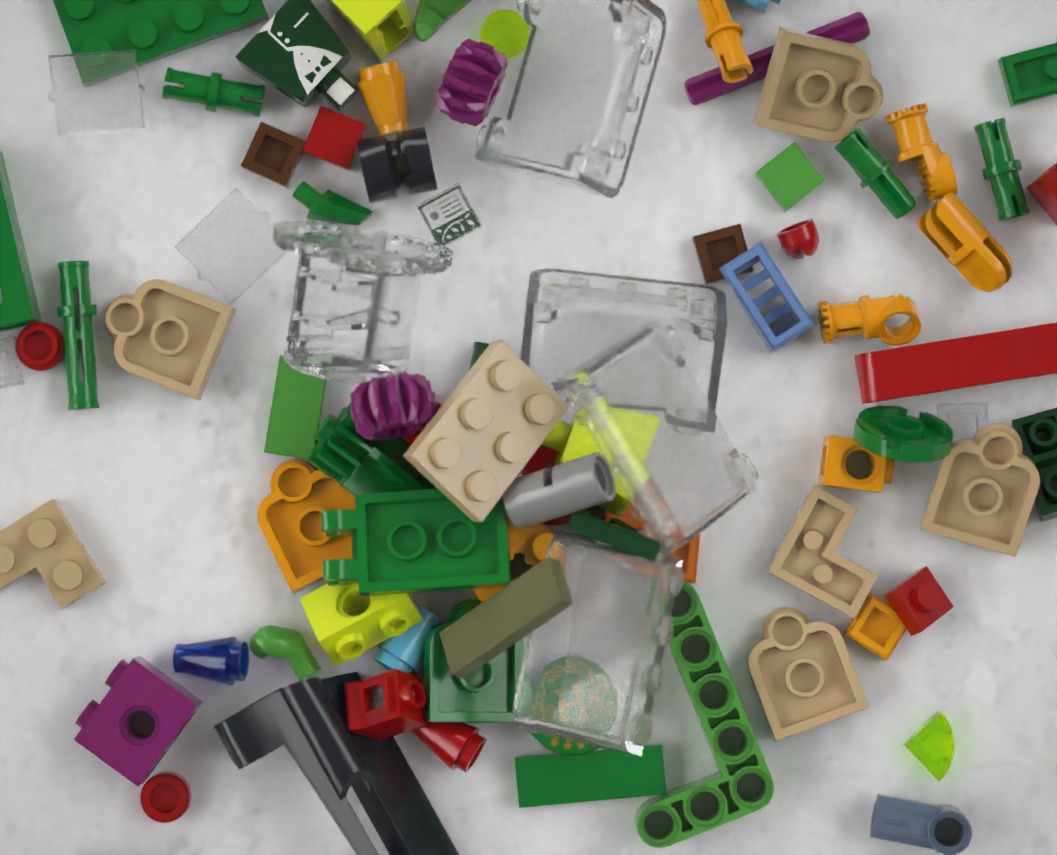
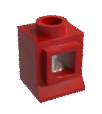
(385, 704)

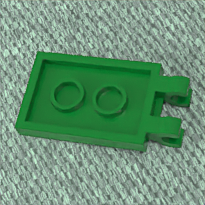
(417, 544)

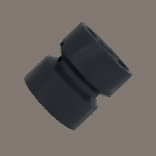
(380, 170)

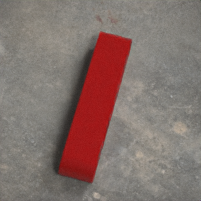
(957, 363)

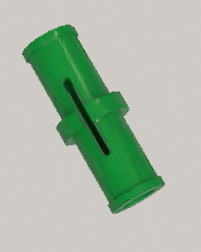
(213, 92)
(1002, 169)

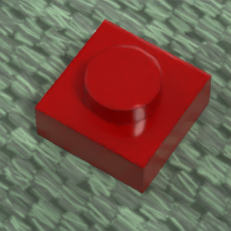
(919, 601)

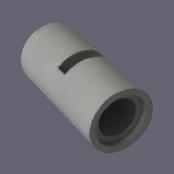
(559, 490)

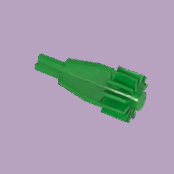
(361, 463)

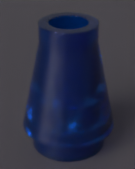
(216, 660)

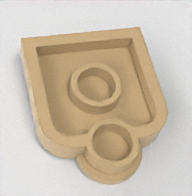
(817, 87)
(168, 335)
(984, 491)
(803, 674)

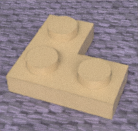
(50, 545)
(809, 555)

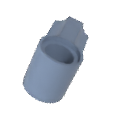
(915, 823)

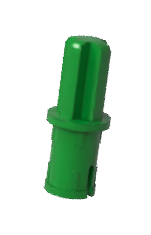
(876, 173)

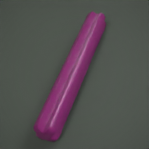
(711, 84)

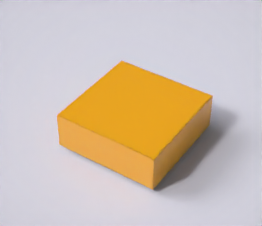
(876, 627)

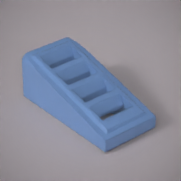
(781, 287)

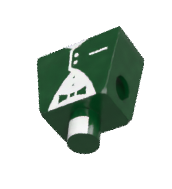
(300, 56)

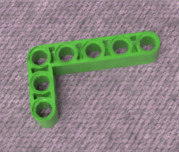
(713, 722)

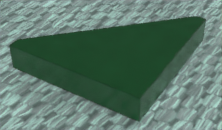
(614, 533)

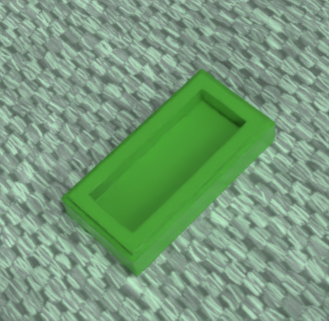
(294, 412)

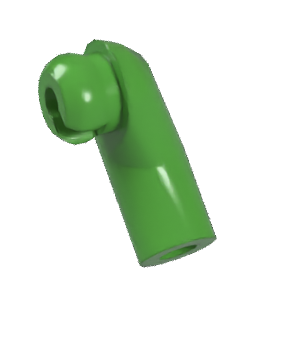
(285, 644)

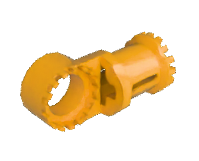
(917, 144)
(868, 319)

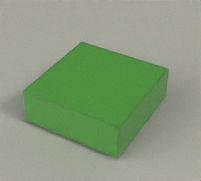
(789, 177)

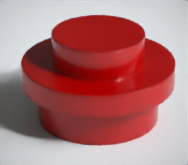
(40, 346)

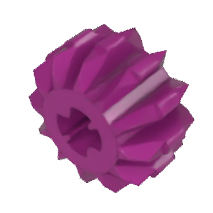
(471, 82)
(392, 406)

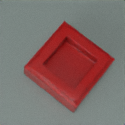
(334, 138)

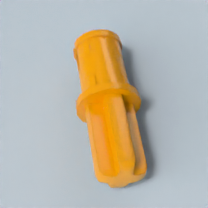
(725, 40)

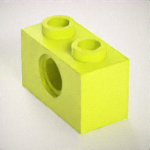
(354, 623)

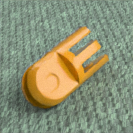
(966, 244)

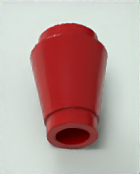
(452, 742)

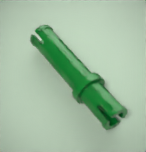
(76, 276)

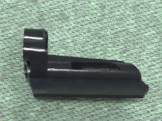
(314, 729)

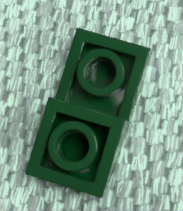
(1039, 444)

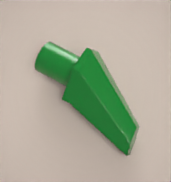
(330, 206)

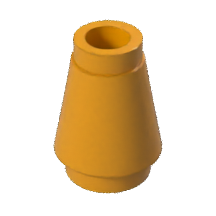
(385, 96)

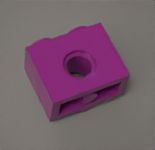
(108, 725)

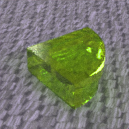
(933, 745)

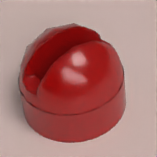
(799, 239)

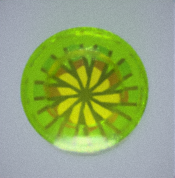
(506, 33)

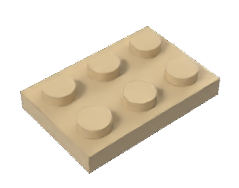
(486, 431)

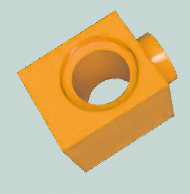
(834, 472)

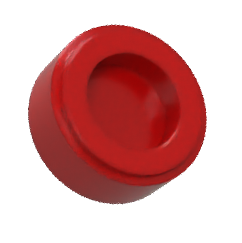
(165, 797)

